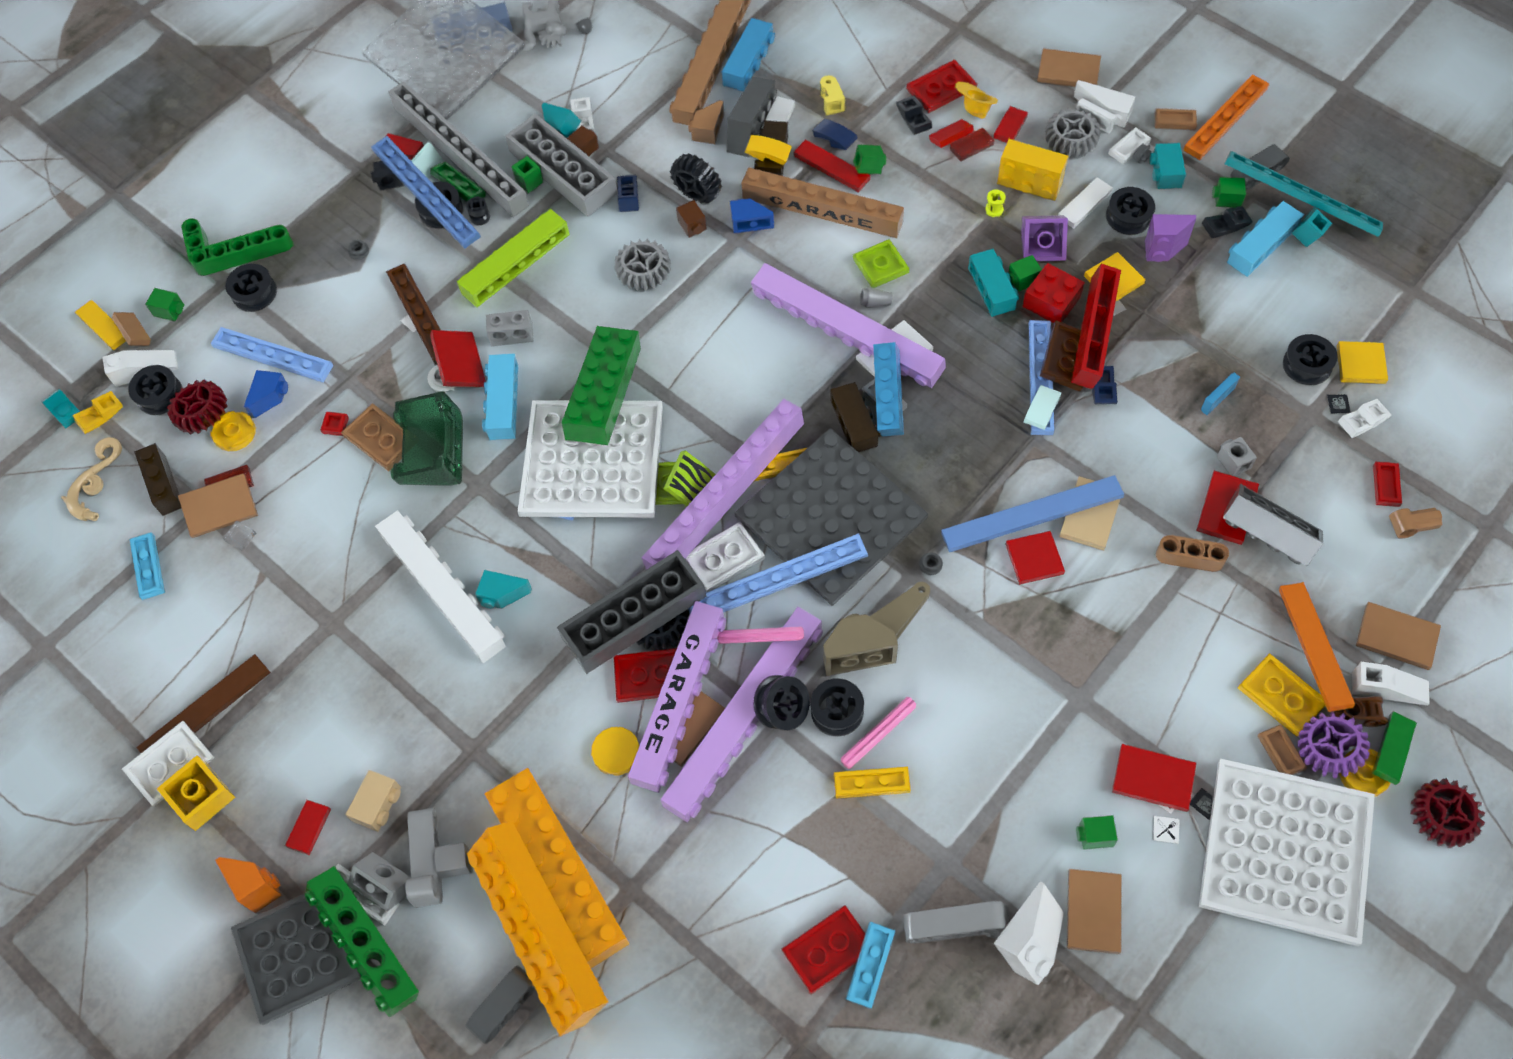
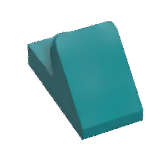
(61, 407)

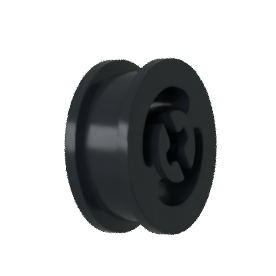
(450, 193)
(1133, 201)
(256, 294)
(1298, 364)
(150, 381)
(843, 694)
(784, 715)

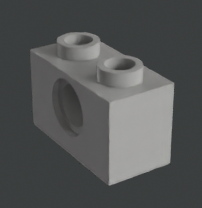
(378, 881)

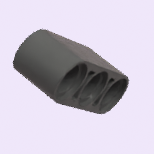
(1270, 157)
(501, 1005)

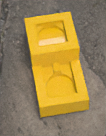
(767, 147)
(103, 409)

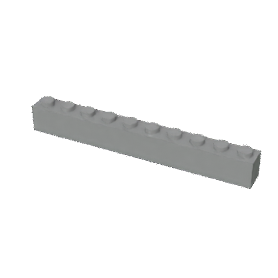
(459, 149)

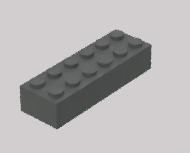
(632, 611)

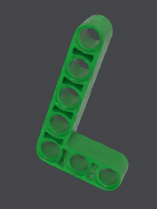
(232, 252)

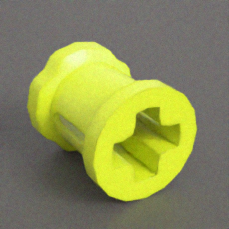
(997, 207)

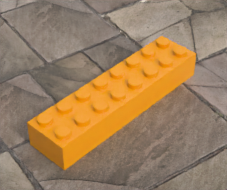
(560, 866)
(536, 928)

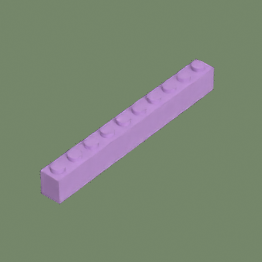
(845, 323)
(728, 484)
(737, 721)

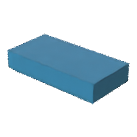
(1220, 393)

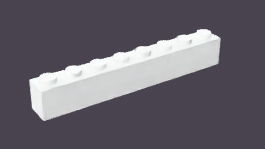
(441, 587)

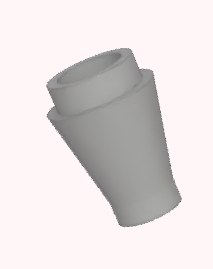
(874, 297)

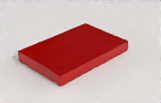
(938, 86)
(457, 358)
(1217, 499)
(641, 674)
(1154, 777)
(826, 949)

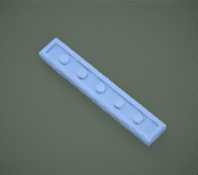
(1038, 341)
(272, 354)

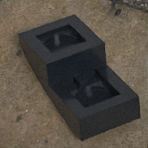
(913, 115)
(1229, 222)

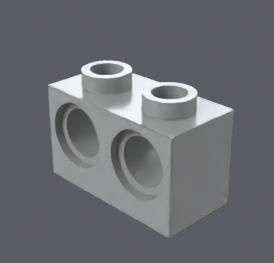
(509, 328)

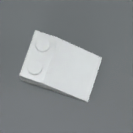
(1033, 935)

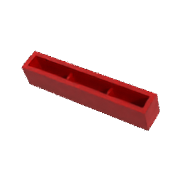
(1096, 326)

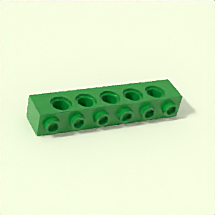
(333, 885)

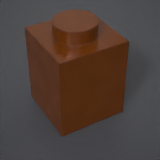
(585, 140)
(691, 218)

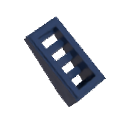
(627, 194)

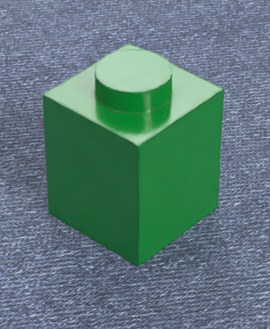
(869, 159)
(527, 174)
(1229, 192)
(1024, 272)
(165, 304)
(1097, 832)

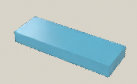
(147, 566)
(870, 965)

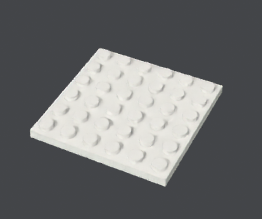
(591, 478)
(1288, 852)

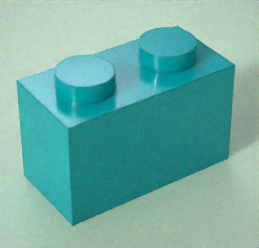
(1168, 166)

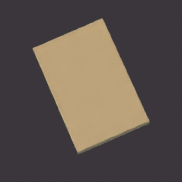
(1090, 525)

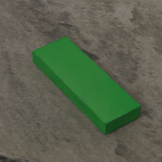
(466, 188)
(1394, 748)

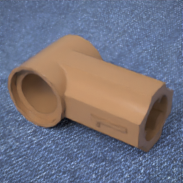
(1408, 523)

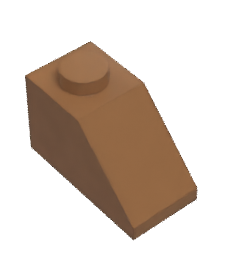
(707, 123)

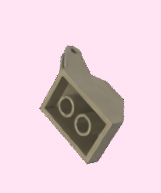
(872, 640)

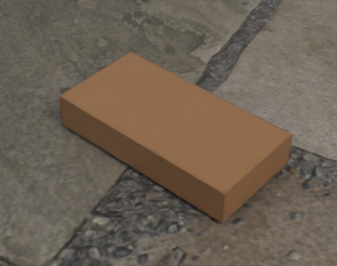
(1175, 119)
(131, 329)
(1282, 751)

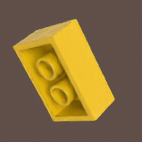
(1032, 169)

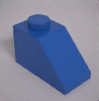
(750, 216)
(265, 392)

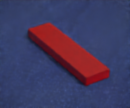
(831, 165)

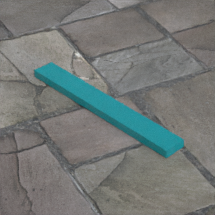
(1304, 193)

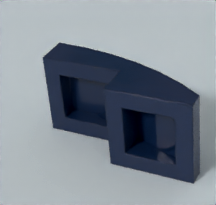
(837, 134)
(1106, 389)

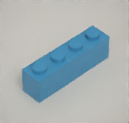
(748, 54)
(888, 389)

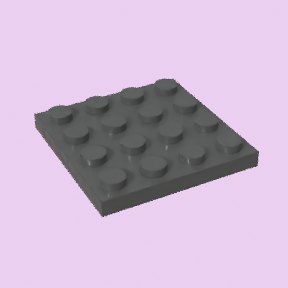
(290, 958)

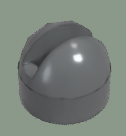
(584, 25)

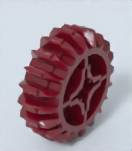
(197, 406)
(1461, 815)

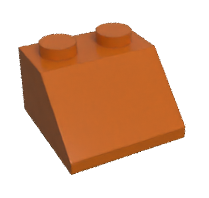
(250, 884)

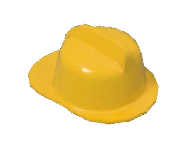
(975, 100)

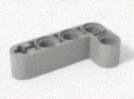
(425, 885)
(956, 922)

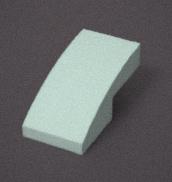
(1042, 407)

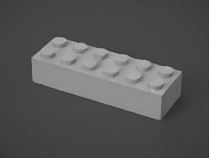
(562, 164)

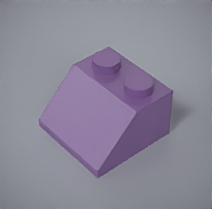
(1167, 235)
(1045, 237)

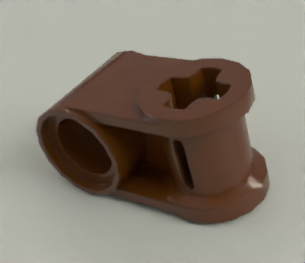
(1366, 712)

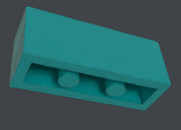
(993, 282)

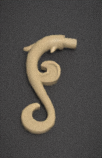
(89, 476)

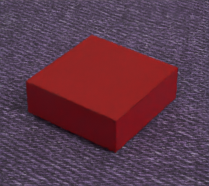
(334, 423)

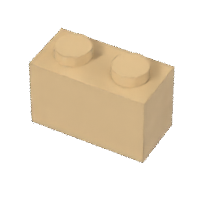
(374, 801)

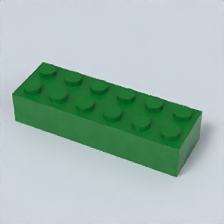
(601, 385)

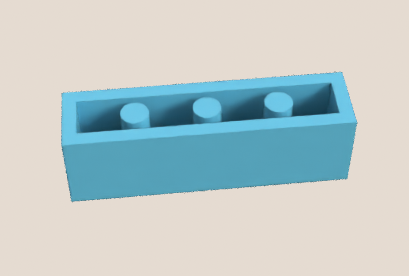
(1264, 238)
(501, 397)

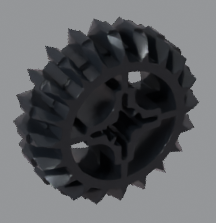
(695, 178)
(664, 638)

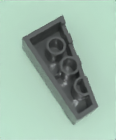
(749, 114)

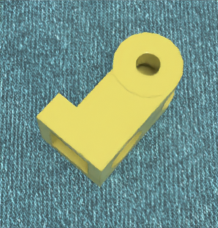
(833, 96)

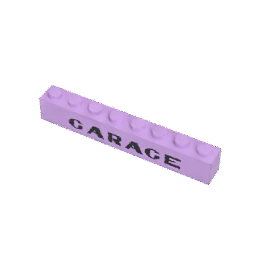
(676, 697)

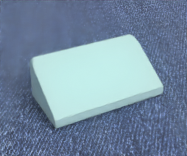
(426, 159)

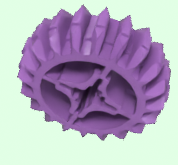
(1349, 736)

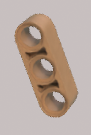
(1202, 549)

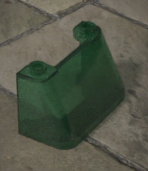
(430, 441)

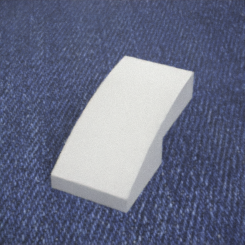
(582, 109)
(1365, 418)

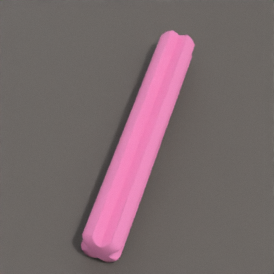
(761, 635)
(875, 735)

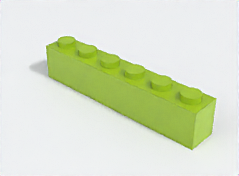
(513, 257)

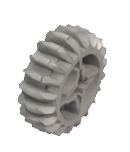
(1077, 130)
(642, 264)

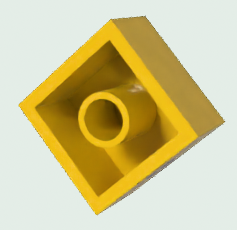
(195, 793)

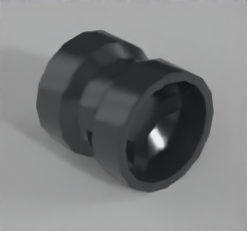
(478, 211)

